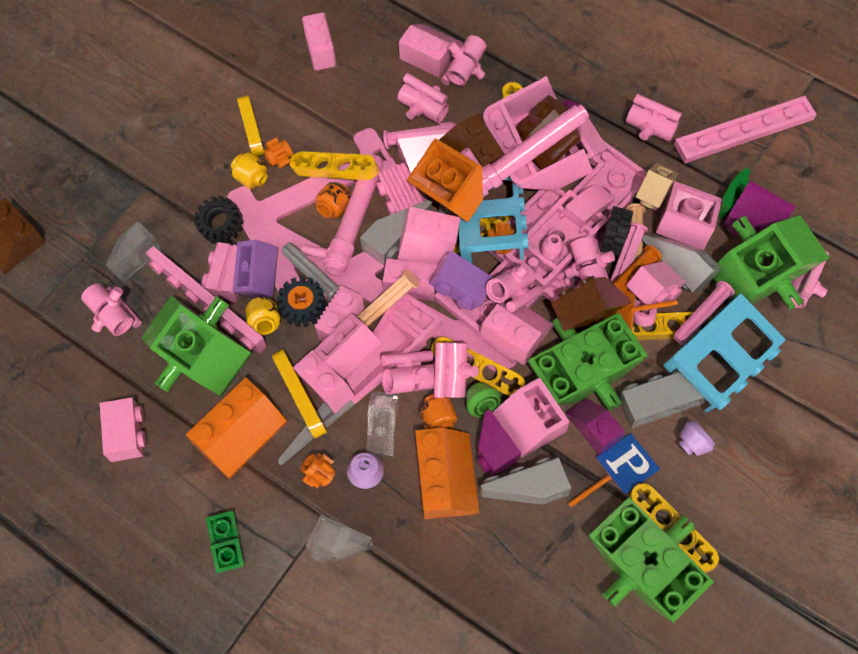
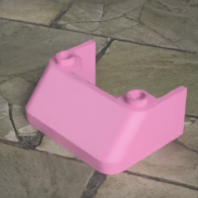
(502, 122)

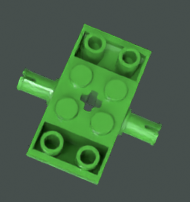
(787, 244)
(607, 354)
(212, 356)
(667, 586)

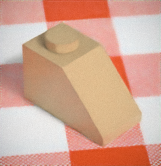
(656, 186)

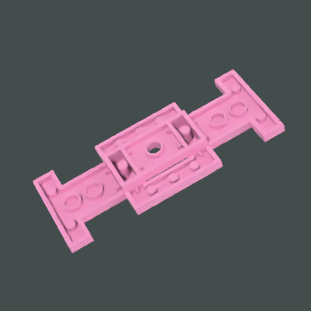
(547, 217)

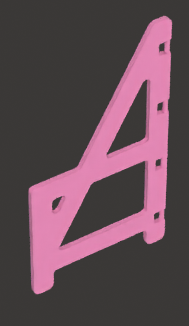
(261, 224)

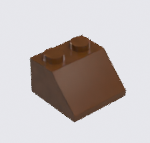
(541, 116)
(475, 135)
(17, 237)
(588, 303)

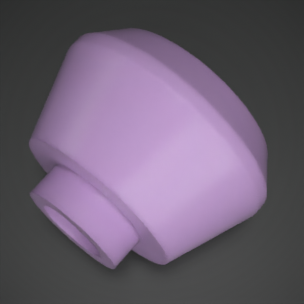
(695, 439)
(365, 470)

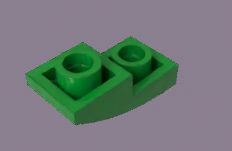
(733, 192)
(225, 541)

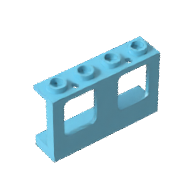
(469, 232)
(717, 336)

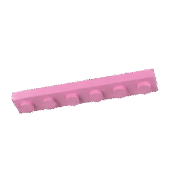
(744, 129)
(196, 293)

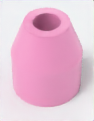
(552, 247)

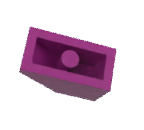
(596, 425)
(495, 447)

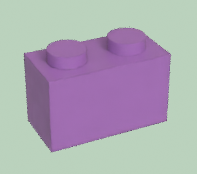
(255, 269)
(460, 281)

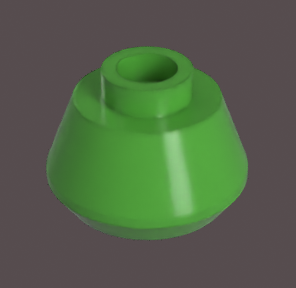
(482, 398)

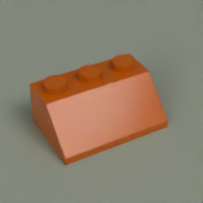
(449, 179)
(236, 428)
(446, 473)

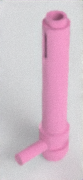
(530, 148)
(342, 246)

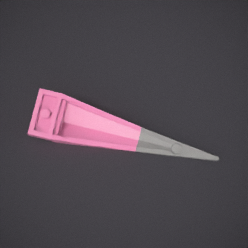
(401, 330)

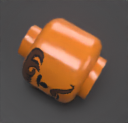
(332, 200)
(438, 413)

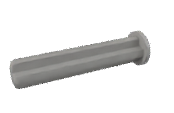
(310, 269)

